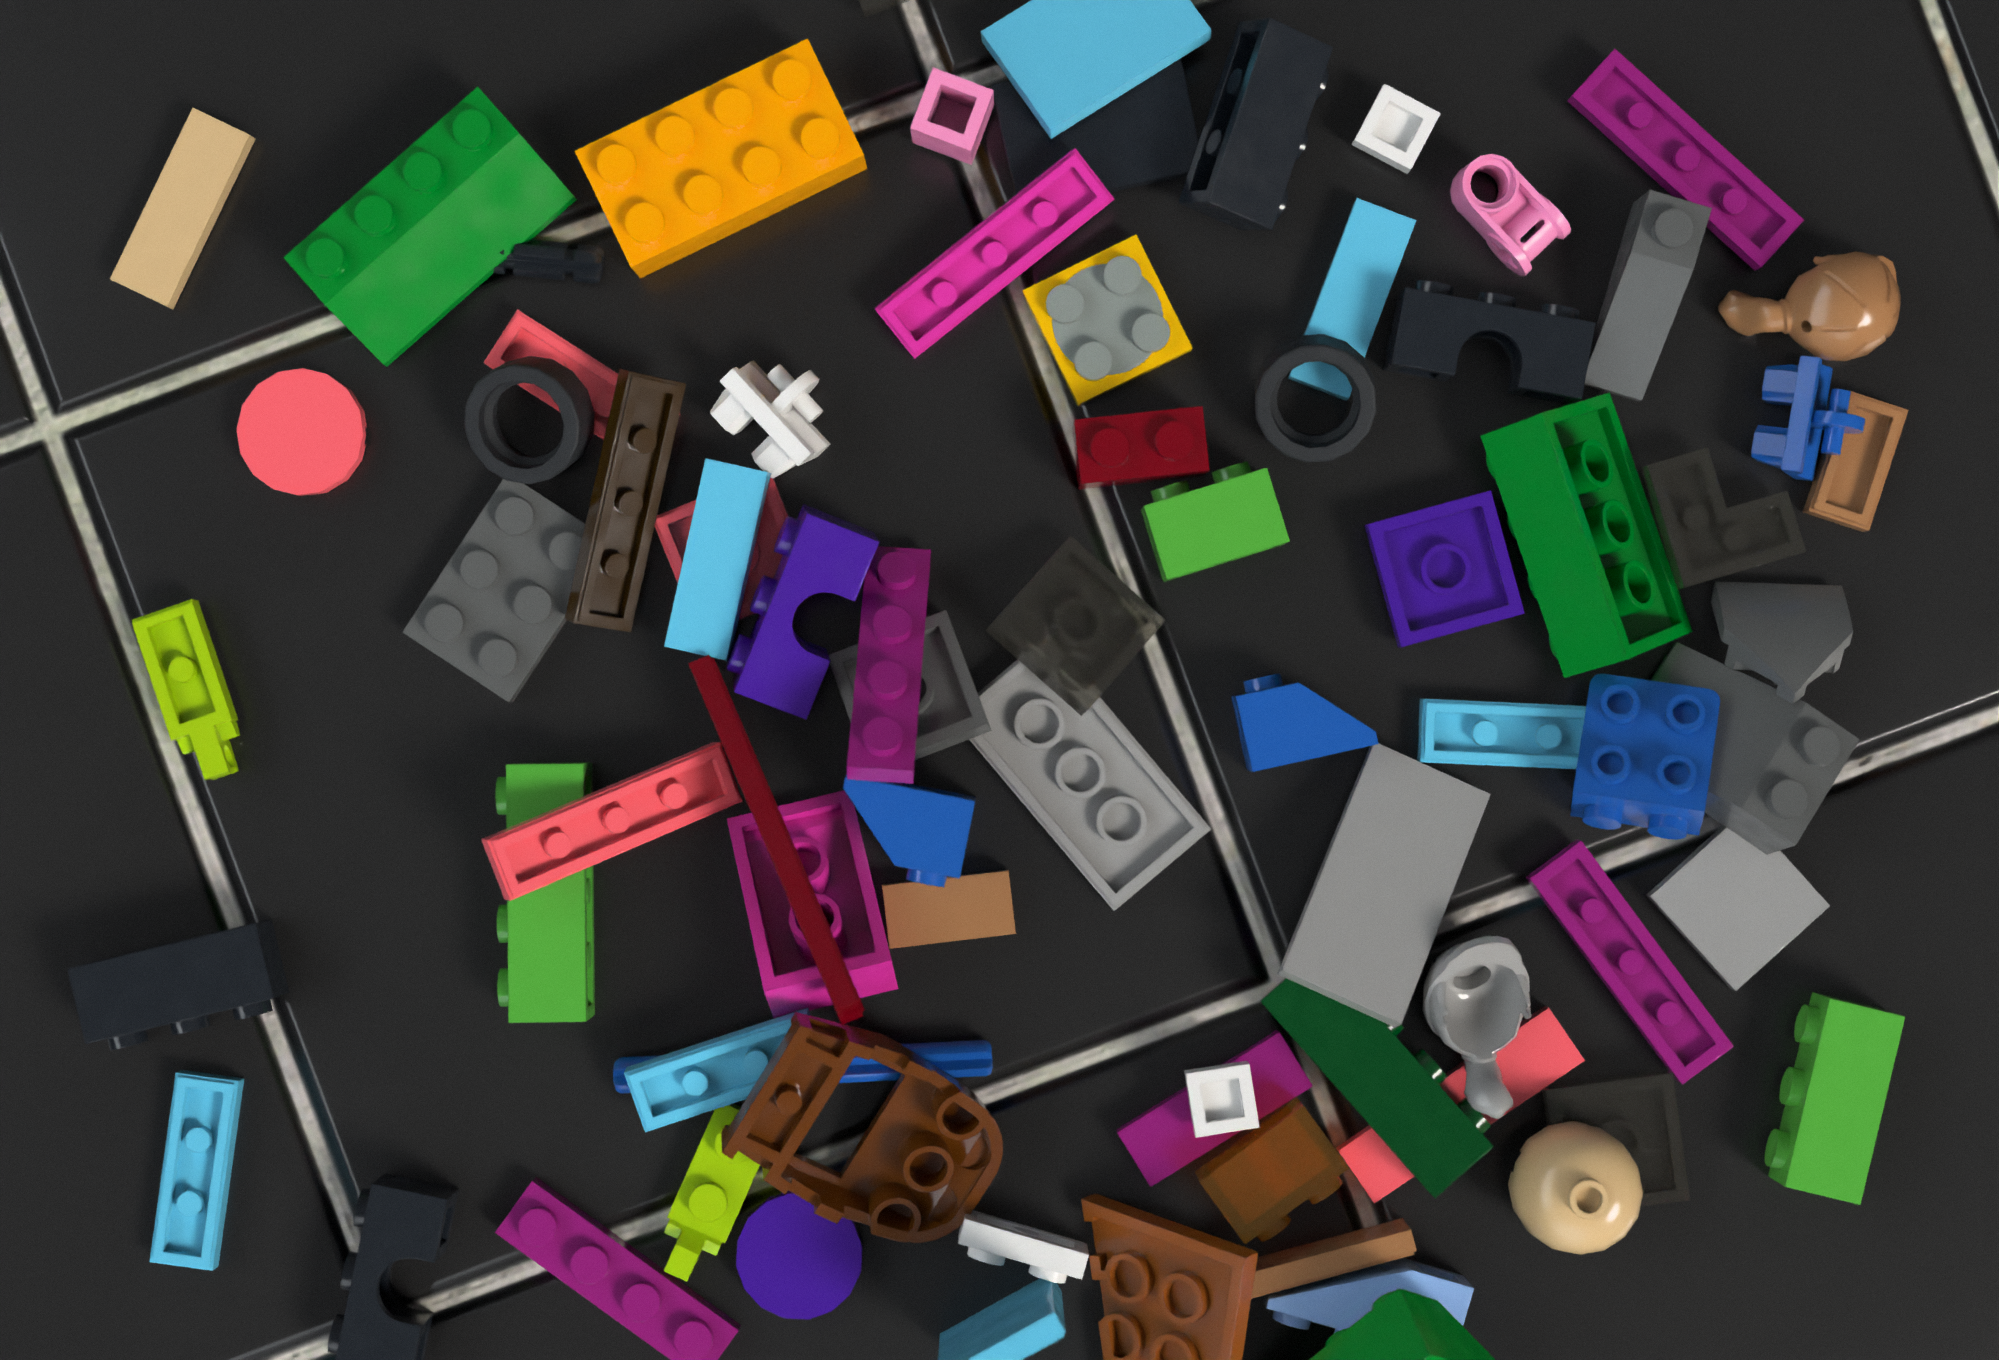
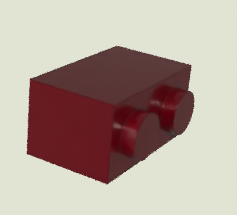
(1140, 447)

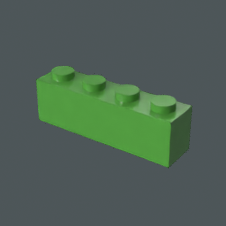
(553, 926)

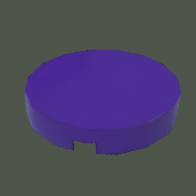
(797, 1259)

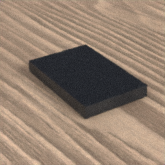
(1126, 143)

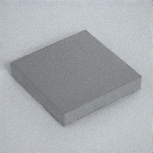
(1737, 904)

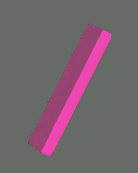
(994, 253)

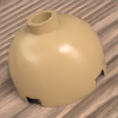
(1575, 1188)

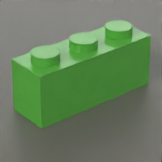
(1834, 1097)

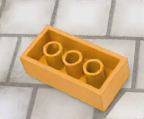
(722, 159)

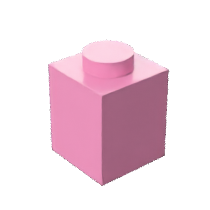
(952, 116)

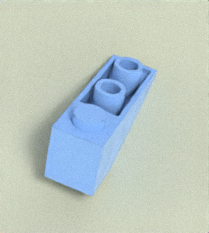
(1349, 1296)

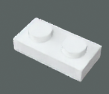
(1049, 1254)

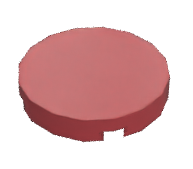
(302, 432)

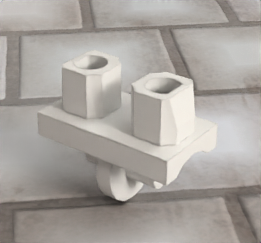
(779, 407)

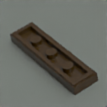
(625, 500)

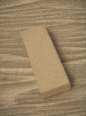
(182, 208)

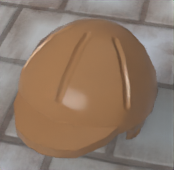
(1831, 311)

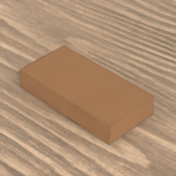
(1851, 483)
(962, 910)

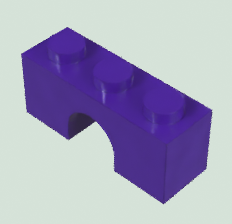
(817, 557)

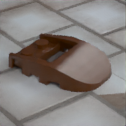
(915, 1164)

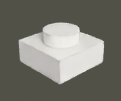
(1396, 129)
(1221, 1099)

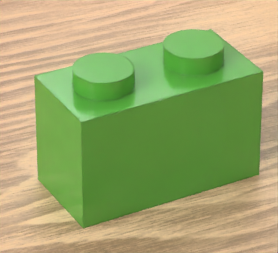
(1213, 522)

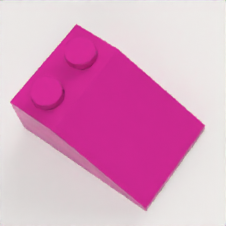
(837, 865)

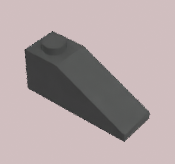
(1645, 292)

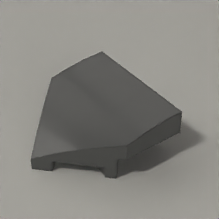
(1783, 631)

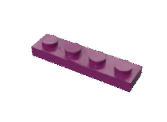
(1685, 159)
(889, 666)
(1629, 961)
(616, 1276)

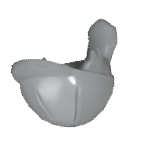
(1476, 1008)

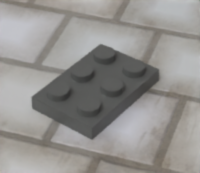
(503, 590)

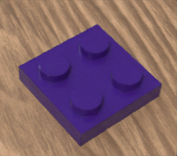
(1444, 569)

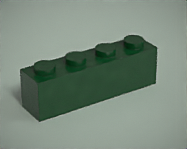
(1385, 1084)

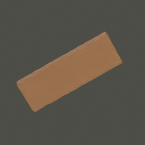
(1332, 1257)

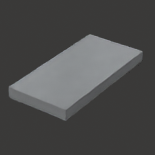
(1086, 784)
(1384, 885)

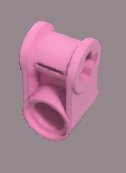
(1511, 215)

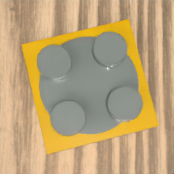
(1107, 320)

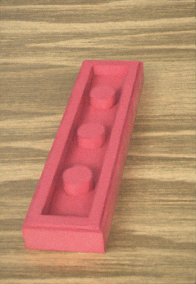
(611, 820)
(1527, 1065)

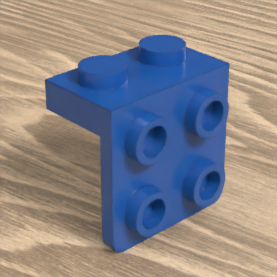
(1645, 755)

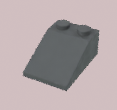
(1768, 754)

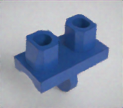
(1807, 391)

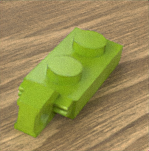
(190, 685)
(708, 1197)

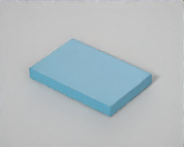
(1086, 53)
(1009, 1327)

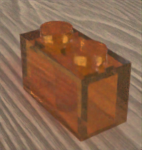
(1272, 1173)

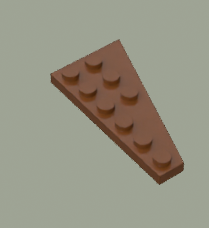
(1167, 1286)

